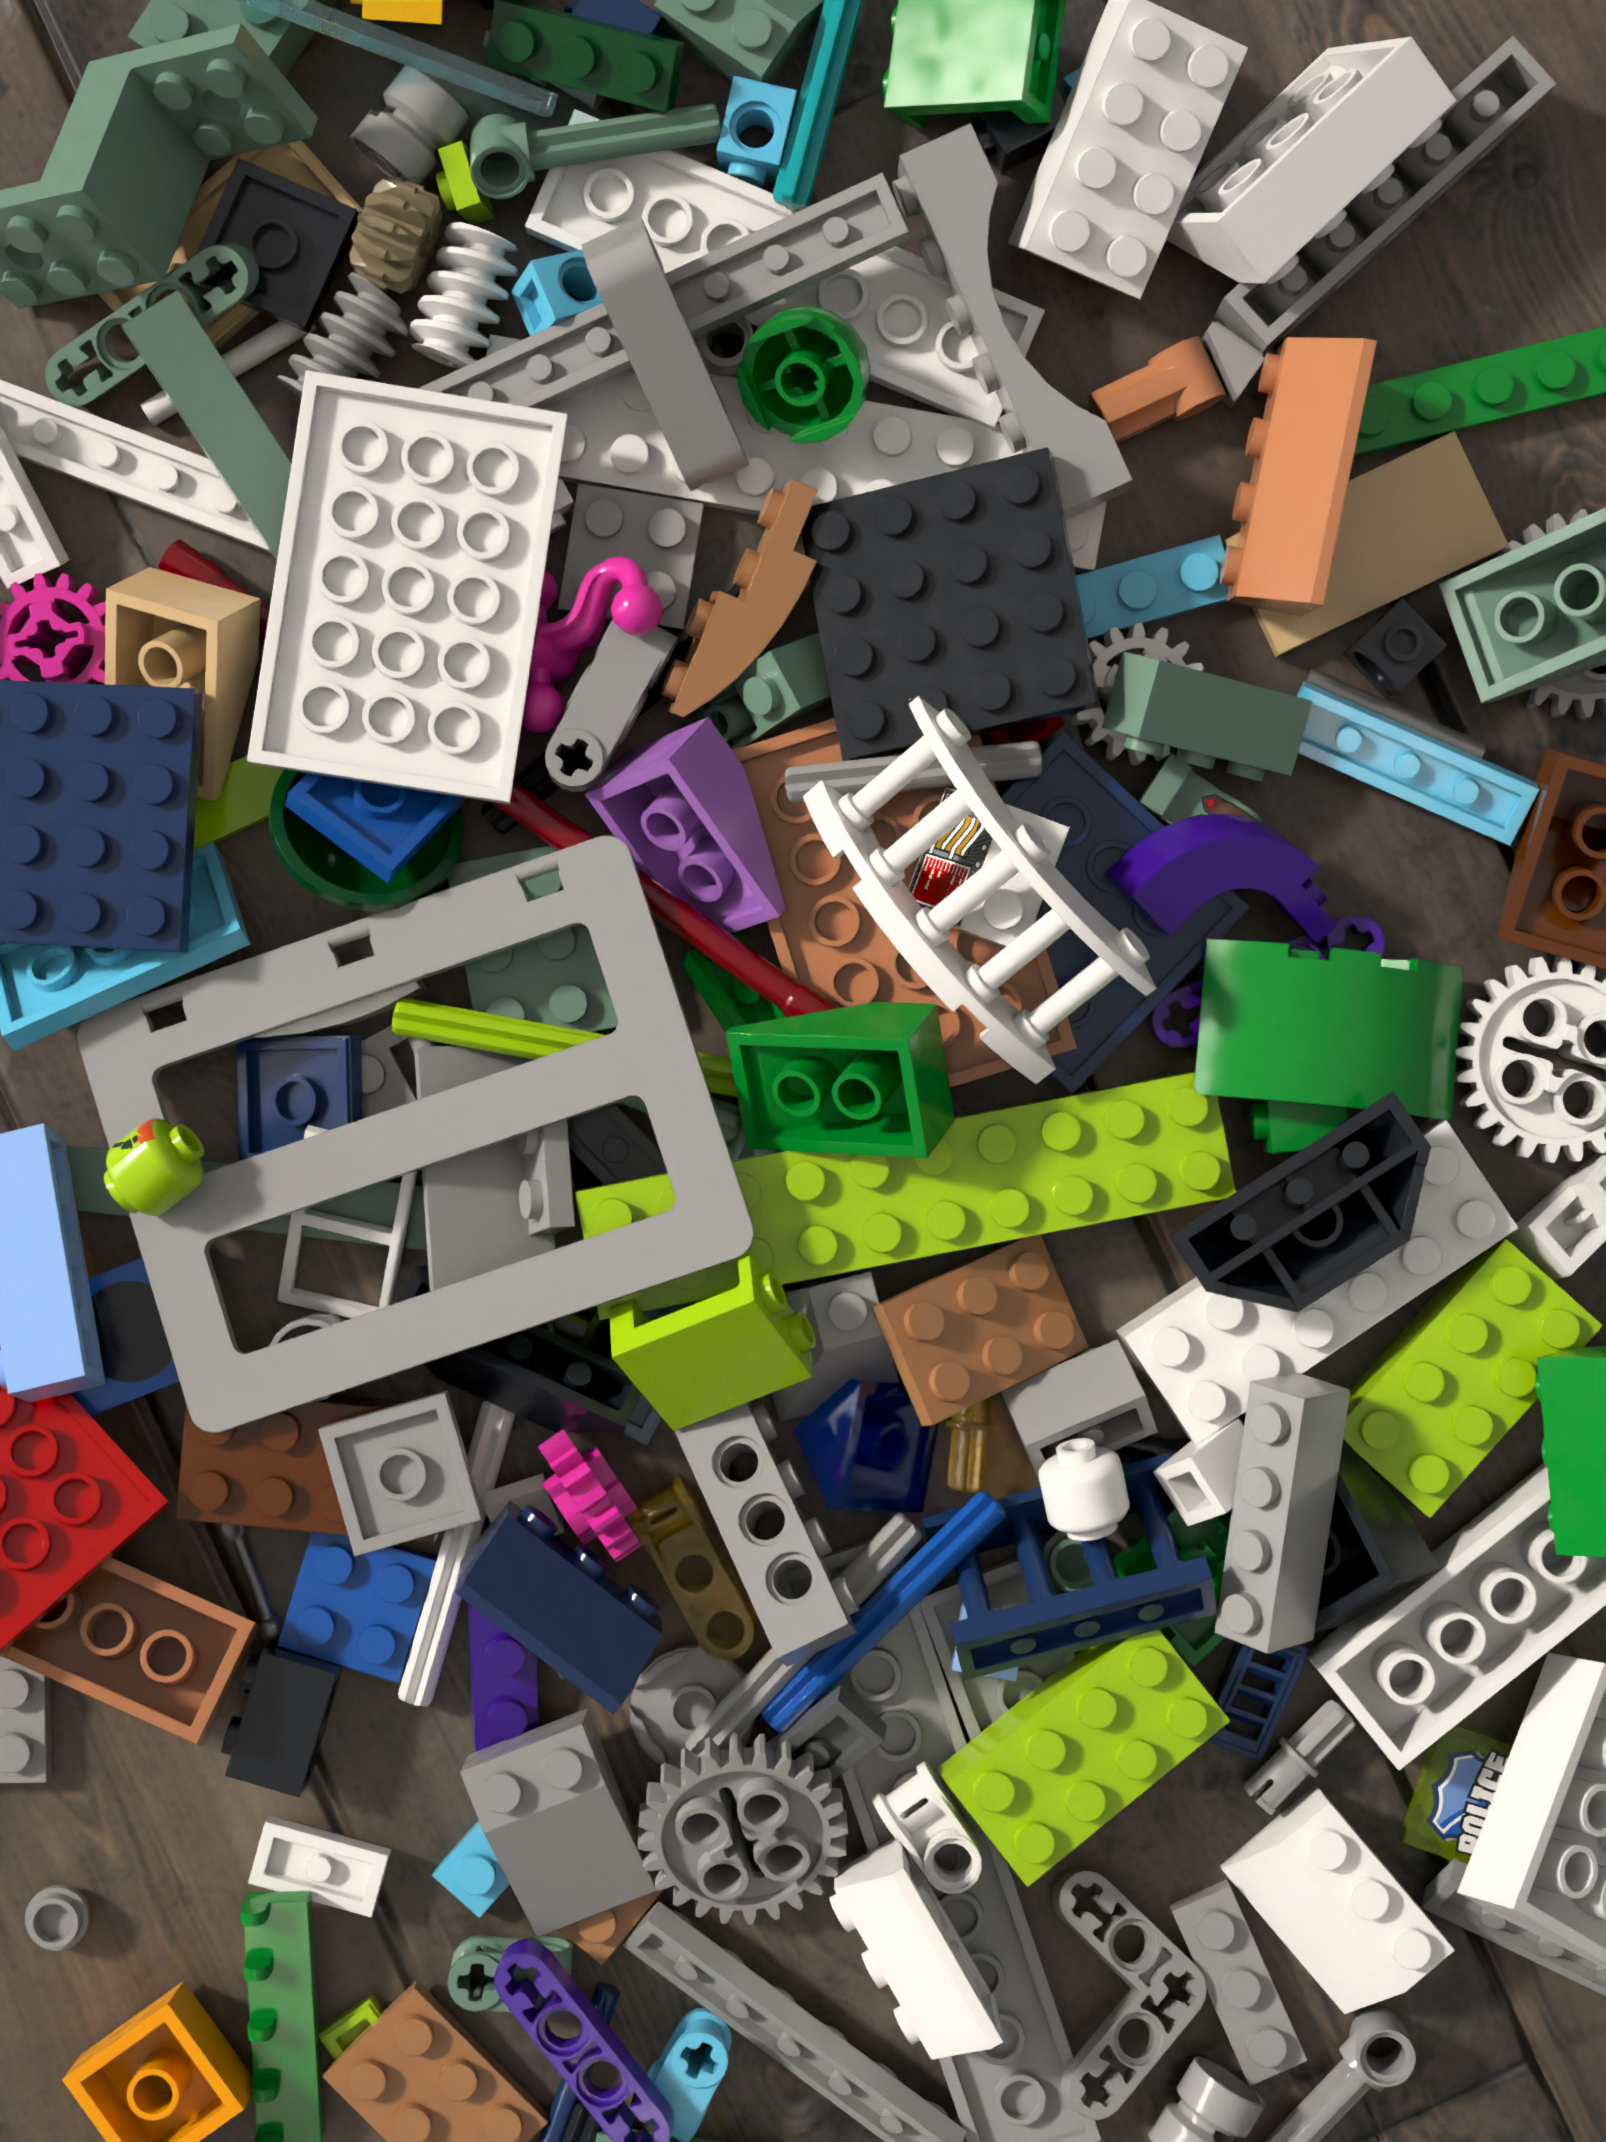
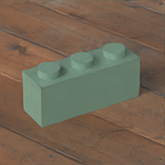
(1205, 717)

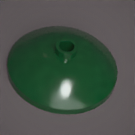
(340, 877)

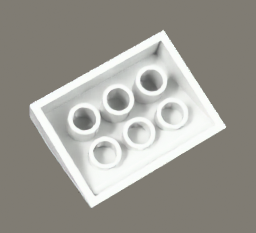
(1309, 158)
(1546, 1827)

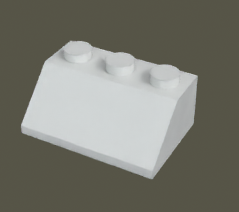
(1336, 1904)
(916, 1953)

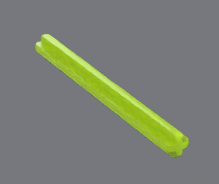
(517, 1036)

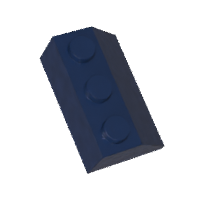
(561, 1604)

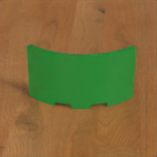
(1327, 1029)

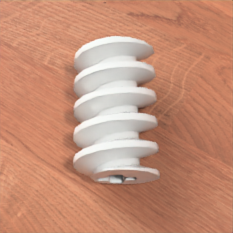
(462, 295)

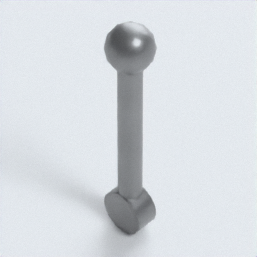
(270, 1626)

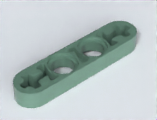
(80, 350)

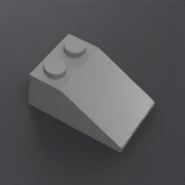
(557, 1822)

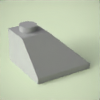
(846, 1340)

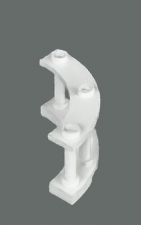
(924, 933)

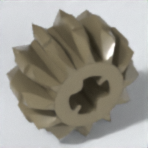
(396, 235)

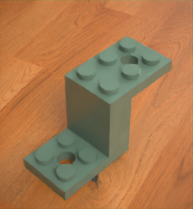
(136, 161)

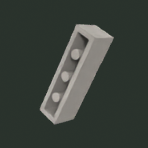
(1282, 1511)

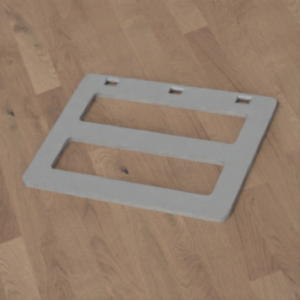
(644, 1058)

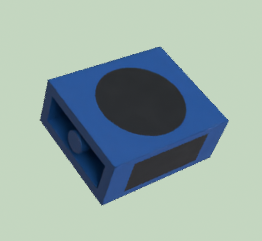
(129, 1338)

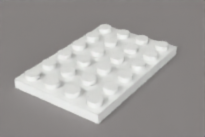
(407, 588)

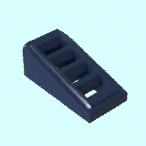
(1275, 1700)

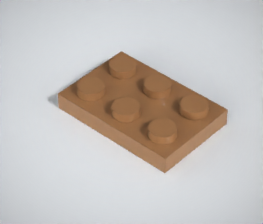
(980, 1328)
(430, 2080)

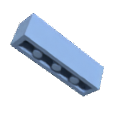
(44, 1283)

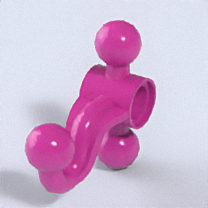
(558, 644)

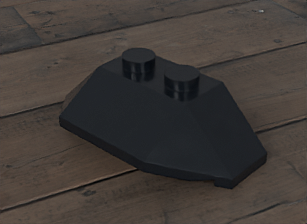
(1314, 1214)
(547, 1374)

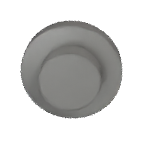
(57, 1917)

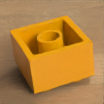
(161, 2075)

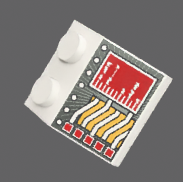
(961, 855)

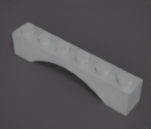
(952, 197)

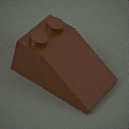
(1560, 864)

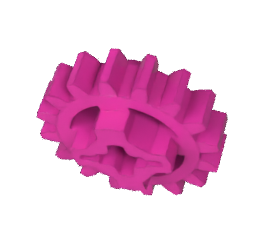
(47, 616)
(589, 1495)

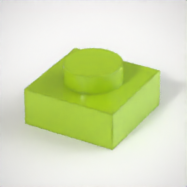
(457, 185)

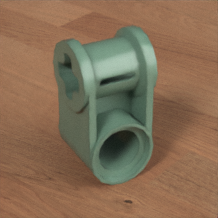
(461, 1982)

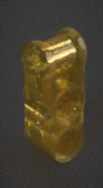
(686, 1534)

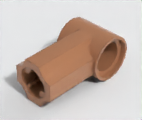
(1174, 385)

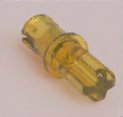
(969, 1447)

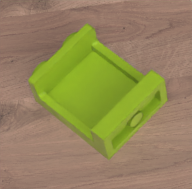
(715, 1349)

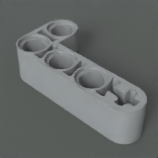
(664, 353)

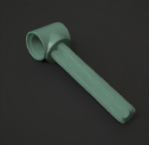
(579, 143)

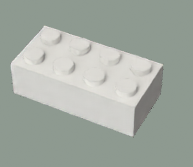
(1127, 144)

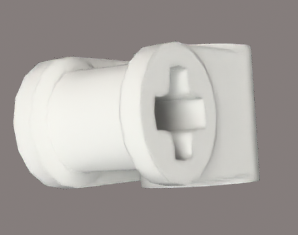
(923, 1820)

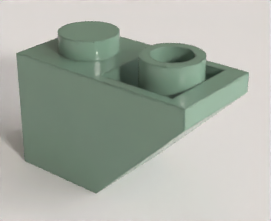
(771, 694)

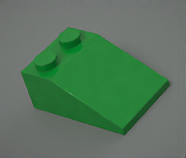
(844, 1081)

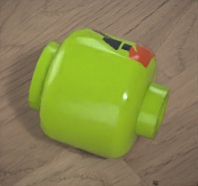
(154, 1167)

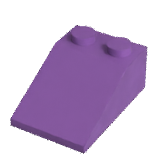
(693, 824)

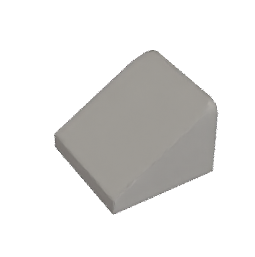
(1232, 359)

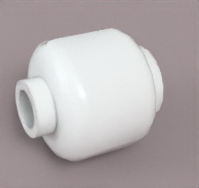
(1084, 1490)

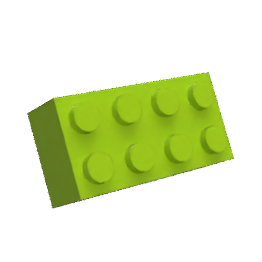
(1461, 1374)
(1081, 1749)

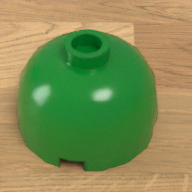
(804, 374)

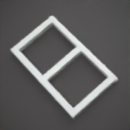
(389, 1236)

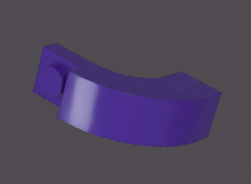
(1216, 853)

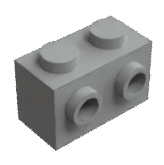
(1080, 1398)

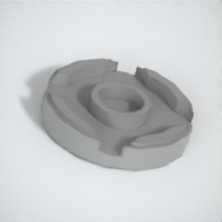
(677, 1696)

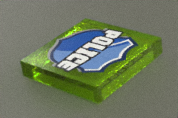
(1455, 1793)

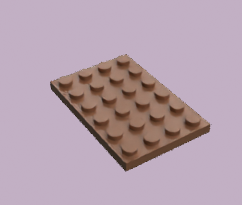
(830, 935)

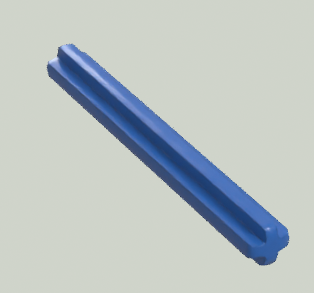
(886, 1609)

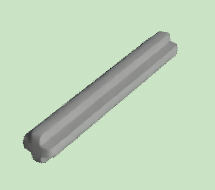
(997, 761)

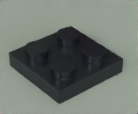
(290, 233)

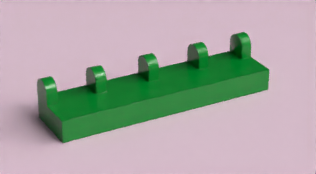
(283, 2016)

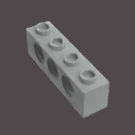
(792, 1625)

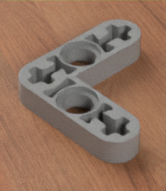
(1144, 1978)

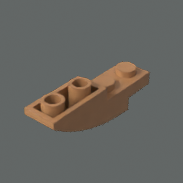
(734, 630)

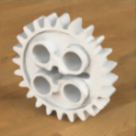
(1539, 1111)

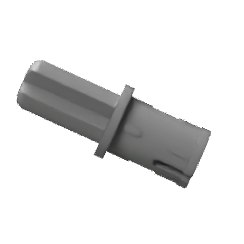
(1300, 1755)

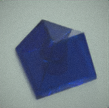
(869, 1448)

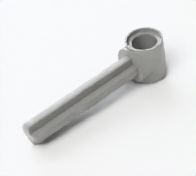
(1351, 2077)

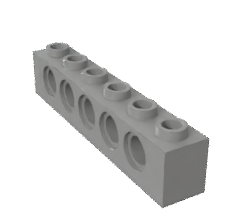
(1486, 111)

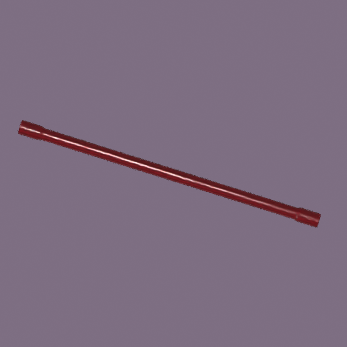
(560, 832)

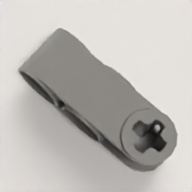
(607, 702)

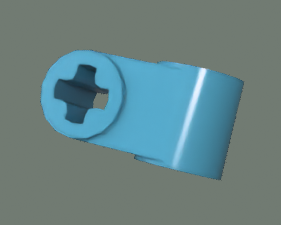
(691, 2077)

